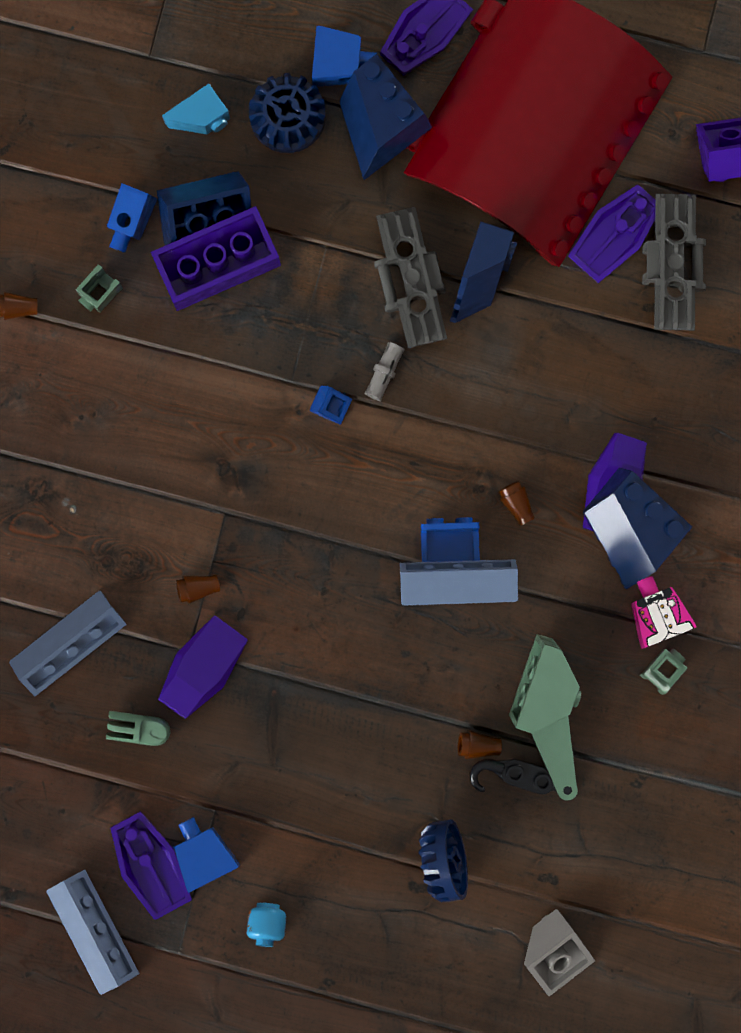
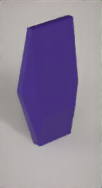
(423, 32)
(614, 233)
(619, 453)
(202, 667)
(149, 865)

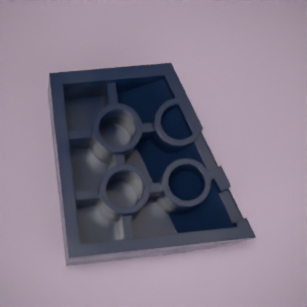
(380, 115)
(201, 204)
(488, 258)
(634, 526)

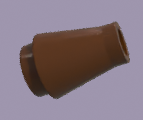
(17, 306)
(517, 502)
(196, 587)
(478, 745)

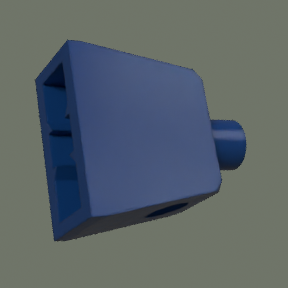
(336, 56)
(132, 204)
(202, 856)

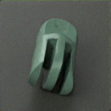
(146, 729)

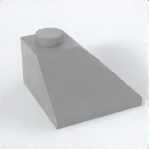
(555, 953)

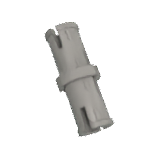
(384, 371)

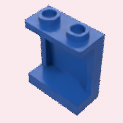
(450, 540)

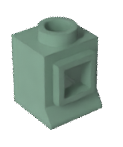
(96, 278)
(657, 678)

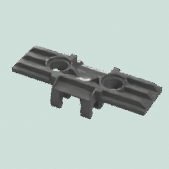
(666, 262)
(419, 274)

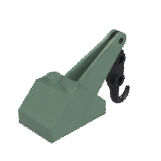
(541, 708)

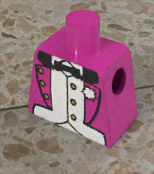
(659, 614)

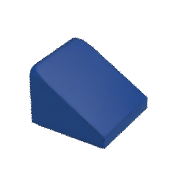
(330, 404)

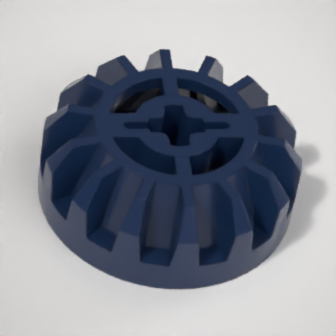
(296, 129)
(444, 861)

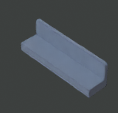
(459, 582)
(67, 643)
(92, 932)

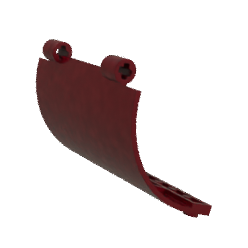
(539, 118)

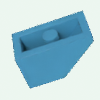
(198, 113)

